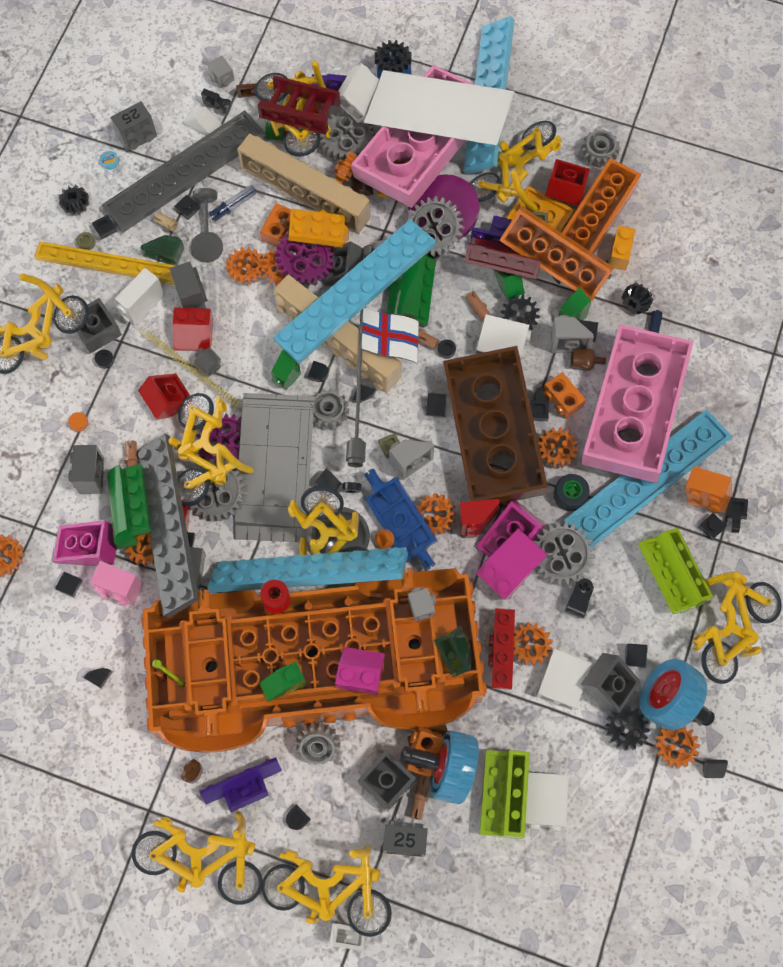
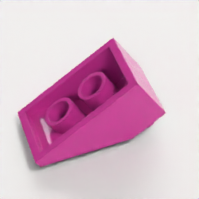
(511, 519)
(85, 544)
(511, 564)

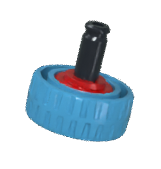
(675, 696)
(452, 766)

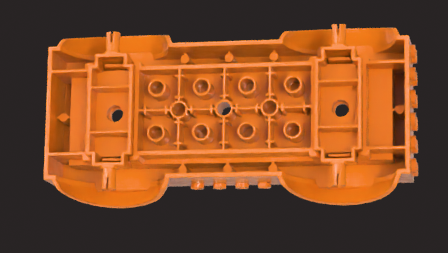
(249, 644)

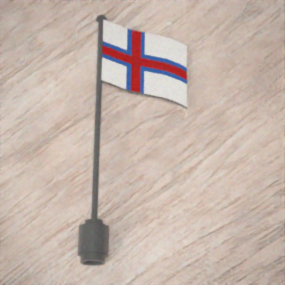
(384, 336)

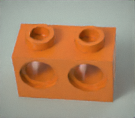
(273, 225)
(567, 393)
(433, 747)

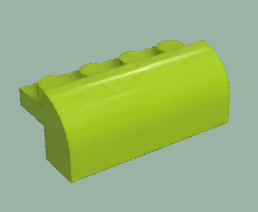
(675, 571)
(504, 794)

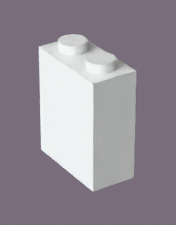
(358, 92)
(139, 297)
(503, 333)
(563, 679)
(547, 801)

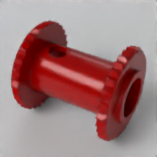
(273, 588)

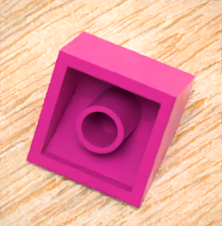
(360, 671)

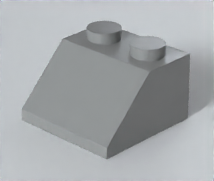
(569, 334)
(410, 456)

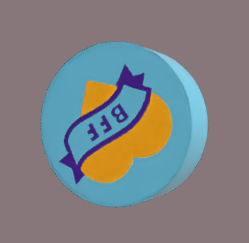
(109, 160)

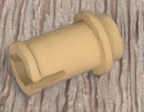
(169, 223)

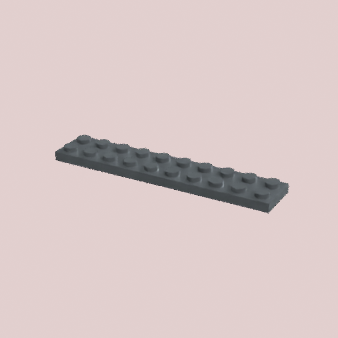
(181, 172)
(168, 528)

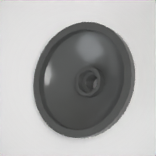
(361, 540)

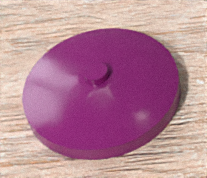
(460, 194)

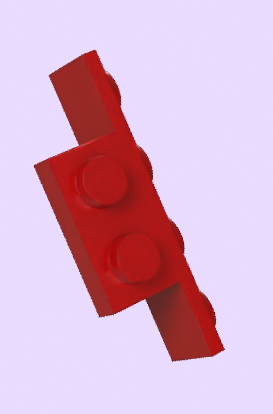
(502, 649)

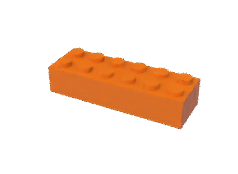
(602, 205)
(558, 253)

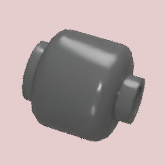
(207, 361)

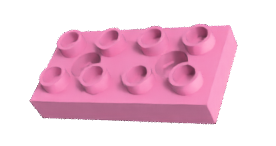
(427, 154)
(637, 403)

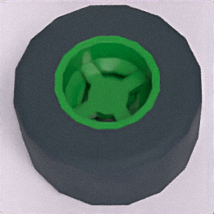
(572, 485)

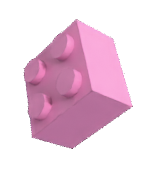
(116, 583)

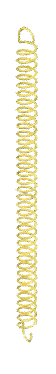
(188, 365)

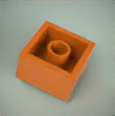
(708, 490)

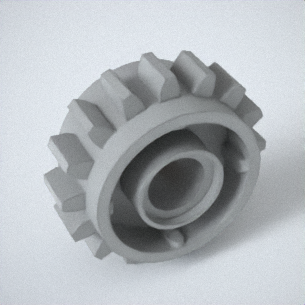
(600, 139)
(333, 417)
(313, 734)

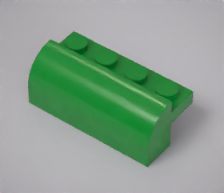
(413, 292)
(128, 504)

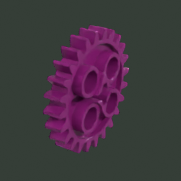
(303, 259)
(217, 435)

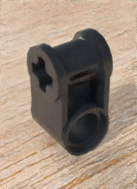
(579, 601)

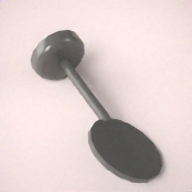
(206, 245)

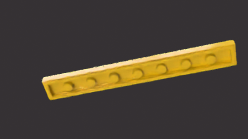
(101, 261)

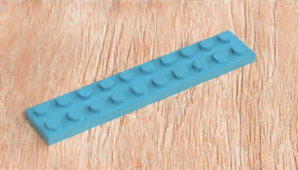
(493, 73)
(354, 291)
(629, 494)
(310, 569)

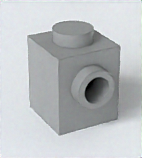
(220, 71)
(422, 603)

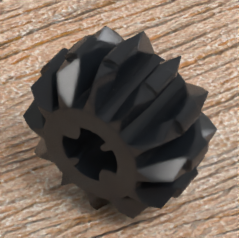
(74, 200)
(637, 298)

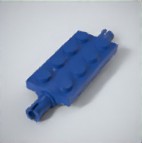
(401, 516)

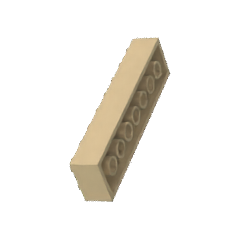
(303, 182)
(383, 371)

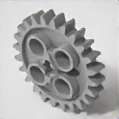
(346, 136)
(449, 218)
(233, 487)
(579, 546)

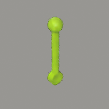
(157, 664)

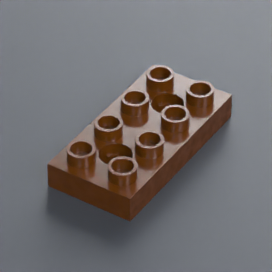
(495, 426)

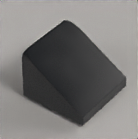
(436, 404)
(328, 479)
(636, 655)
(714, 768)

